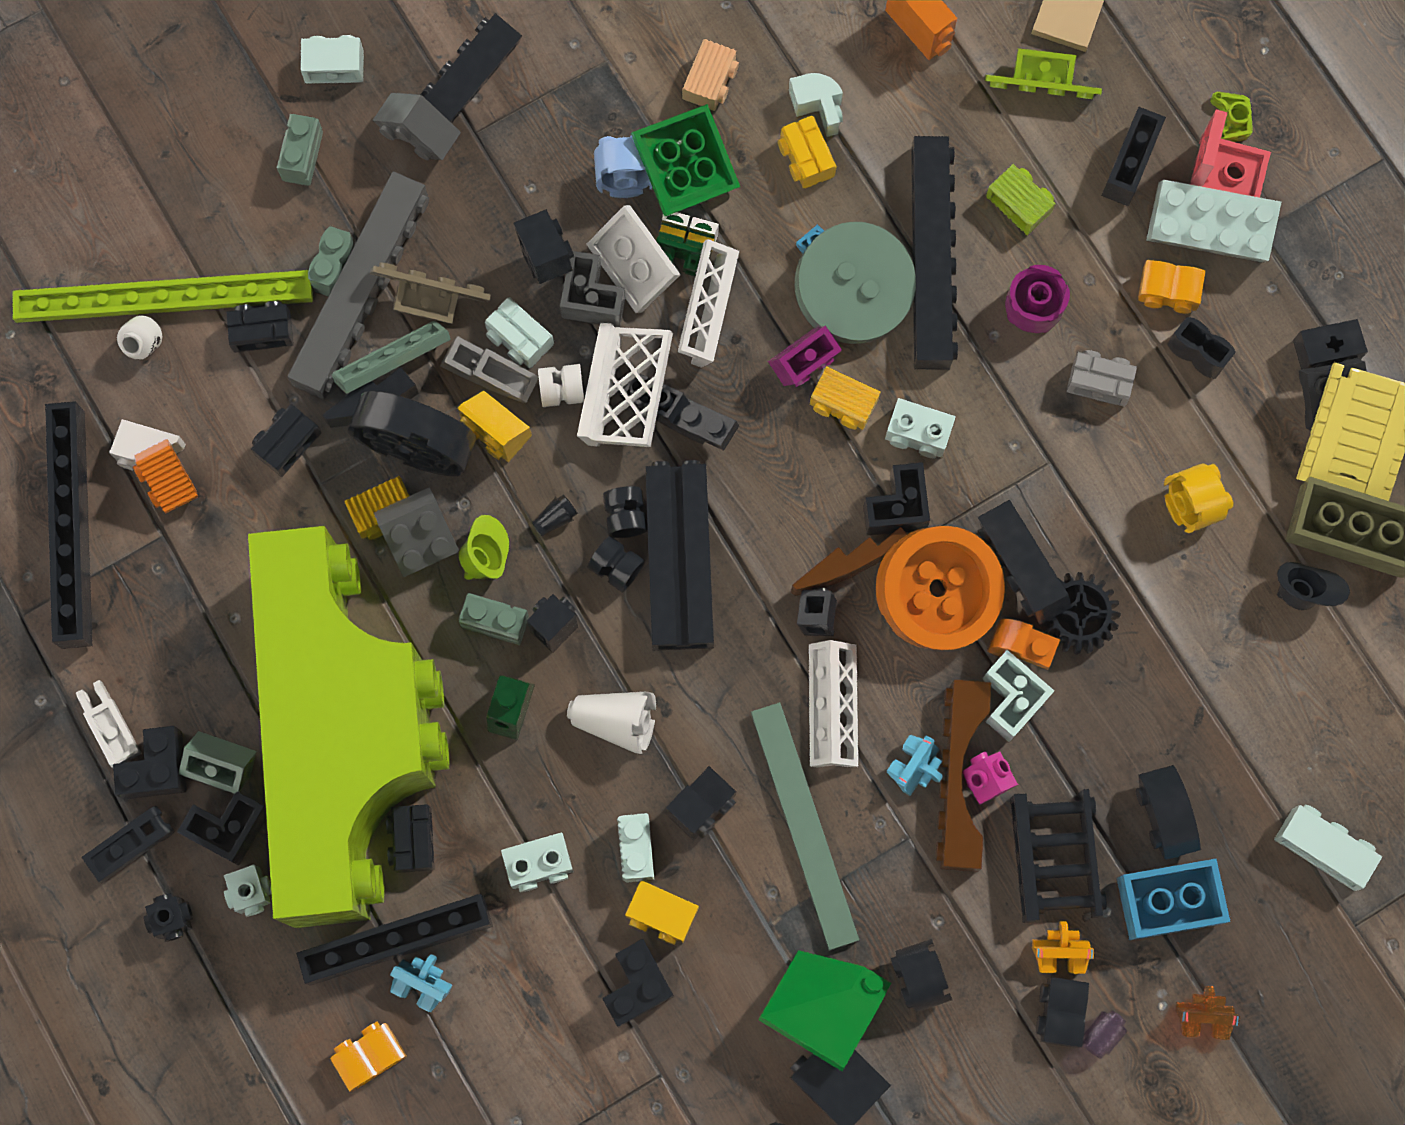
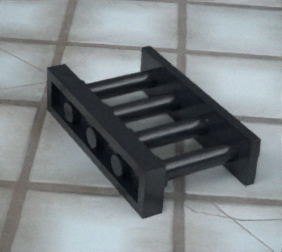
(1031, 873)

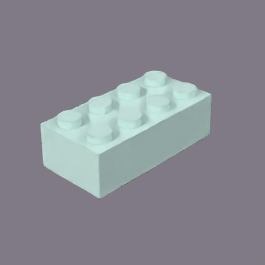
(1213, 221)

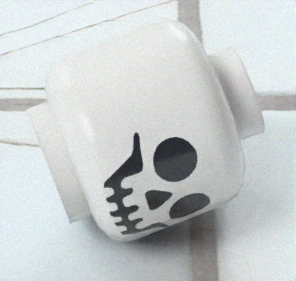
(139, 337)

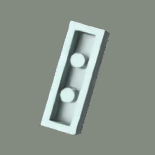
(1328, 847)

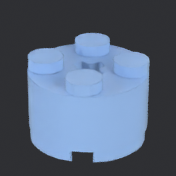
(620, 168)

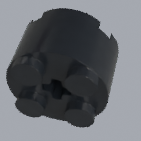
(921, 975)

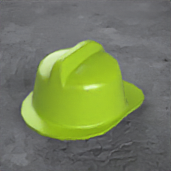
(485, 549)

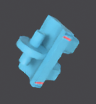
(920, 768)
(423, 977)

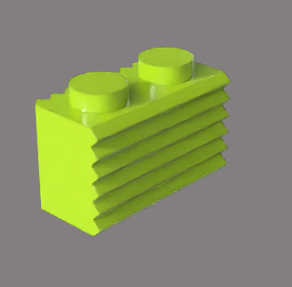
(1021, 198)

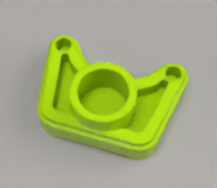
(1238, 119)

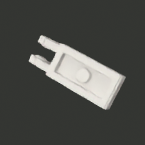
(109, 726)

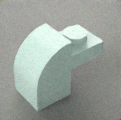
(817, 93)

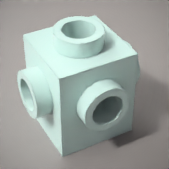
(239, 883)

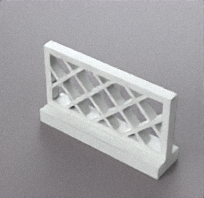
(601, 386)

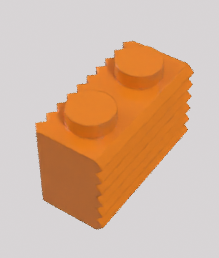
(165, 476)

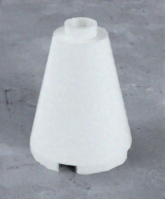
(616, 717)

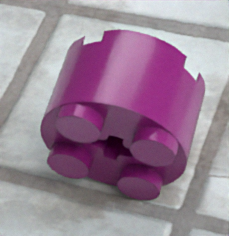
(1035, 315)

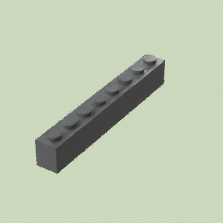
(356, 288)

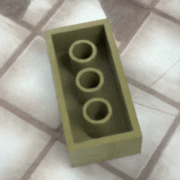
(1349, 526)

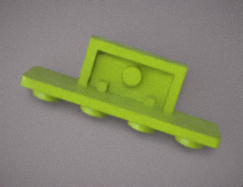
(1046, 71)

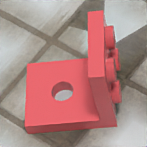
(1218, 155)

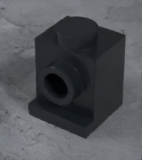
(816, 623)

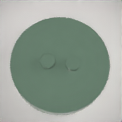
(855, 282)

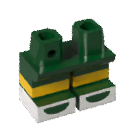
(674, 235)

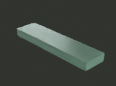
(390, 356)

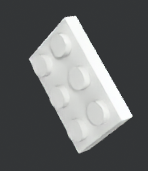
(633, 258)

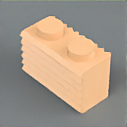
(710, 75)

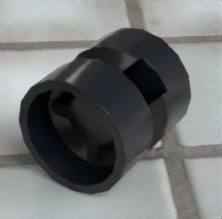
(624, 511)
(616, 564)

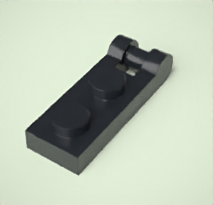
(127, 845)

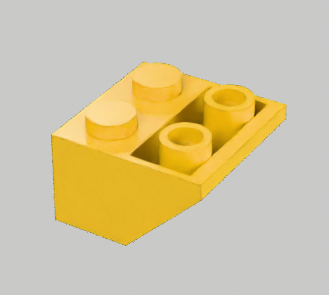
(494, 425)

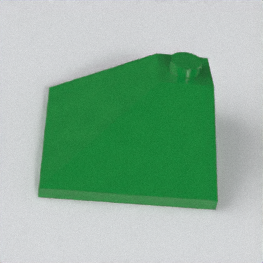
(685, 160)
(825, 1005)

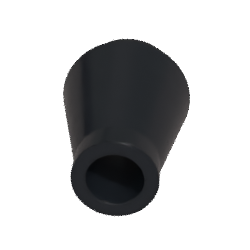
(555, 515)

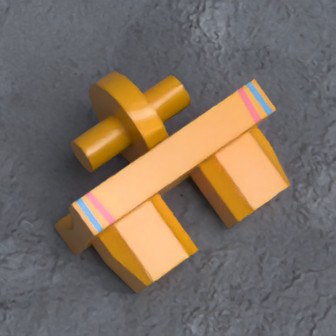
(1062, 944)

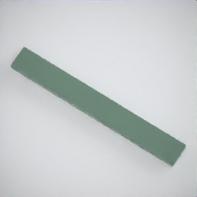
(804, 826)

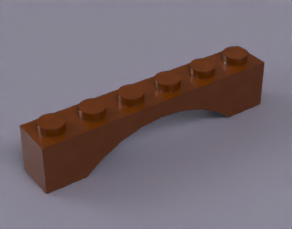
(961, 840)

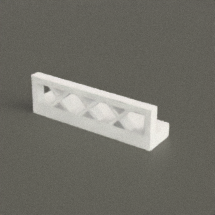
(714, 302)
(828, 702)

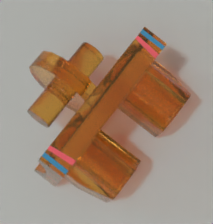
(1207, 1009)

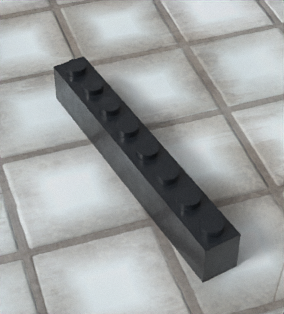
(932, 253)
(68, 525)

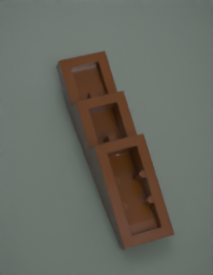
(839, 567)

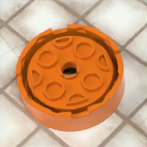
(970, 580)

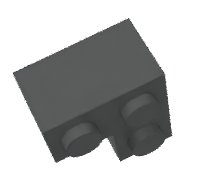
(418, 122)
(585, 298)

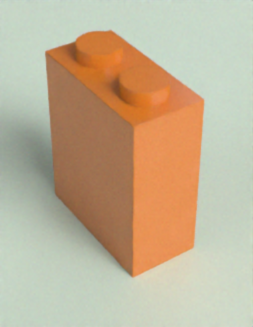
(926, 23)

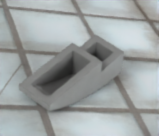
(489, 370)

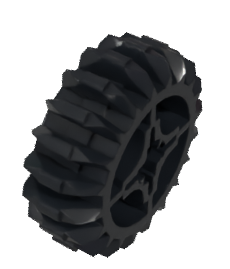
(1090, 613)

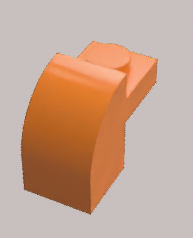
(1023, 643)

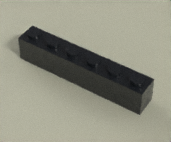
(394, 939)

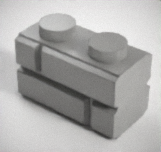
(1101, 378)

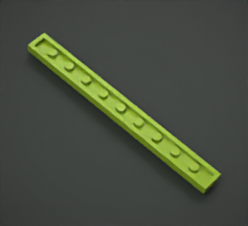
(161, 296)

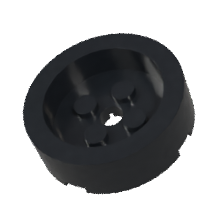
(412, 433)

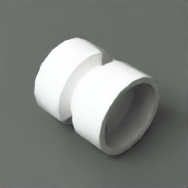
(561, 385)

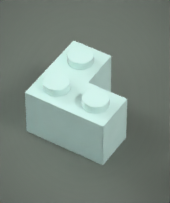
(1022, 693)

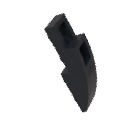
(687, 416)

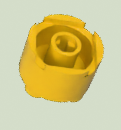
(1197, 497)

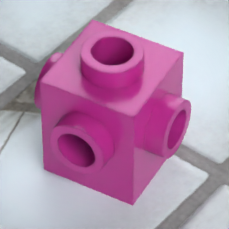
(989, 776)

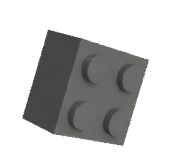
(416, 532)

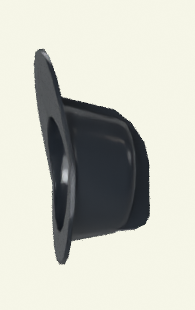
(1307, 586)

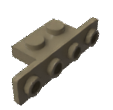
(427, 297)

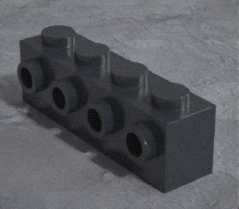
(473, 67)
(1024, 562)

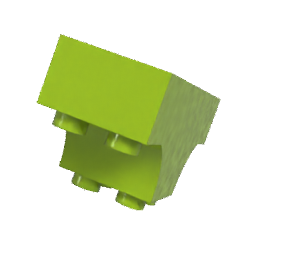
(338, 727)

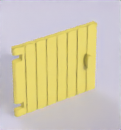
(1357, 433)

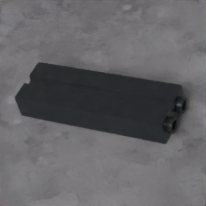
(679, 556)

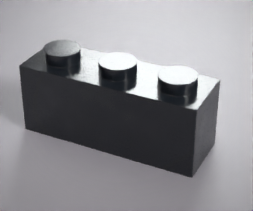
(1133, 156)

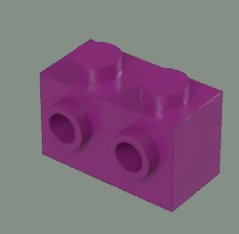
(804, 356)

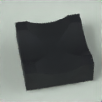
(1314, 382)

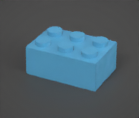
(1173, 899)

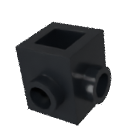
(179, 918)

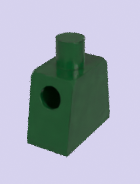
(509, 706)

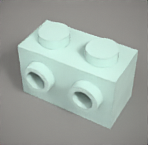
(919, 428)
(537, 862)

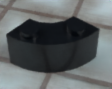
(1169, 812)

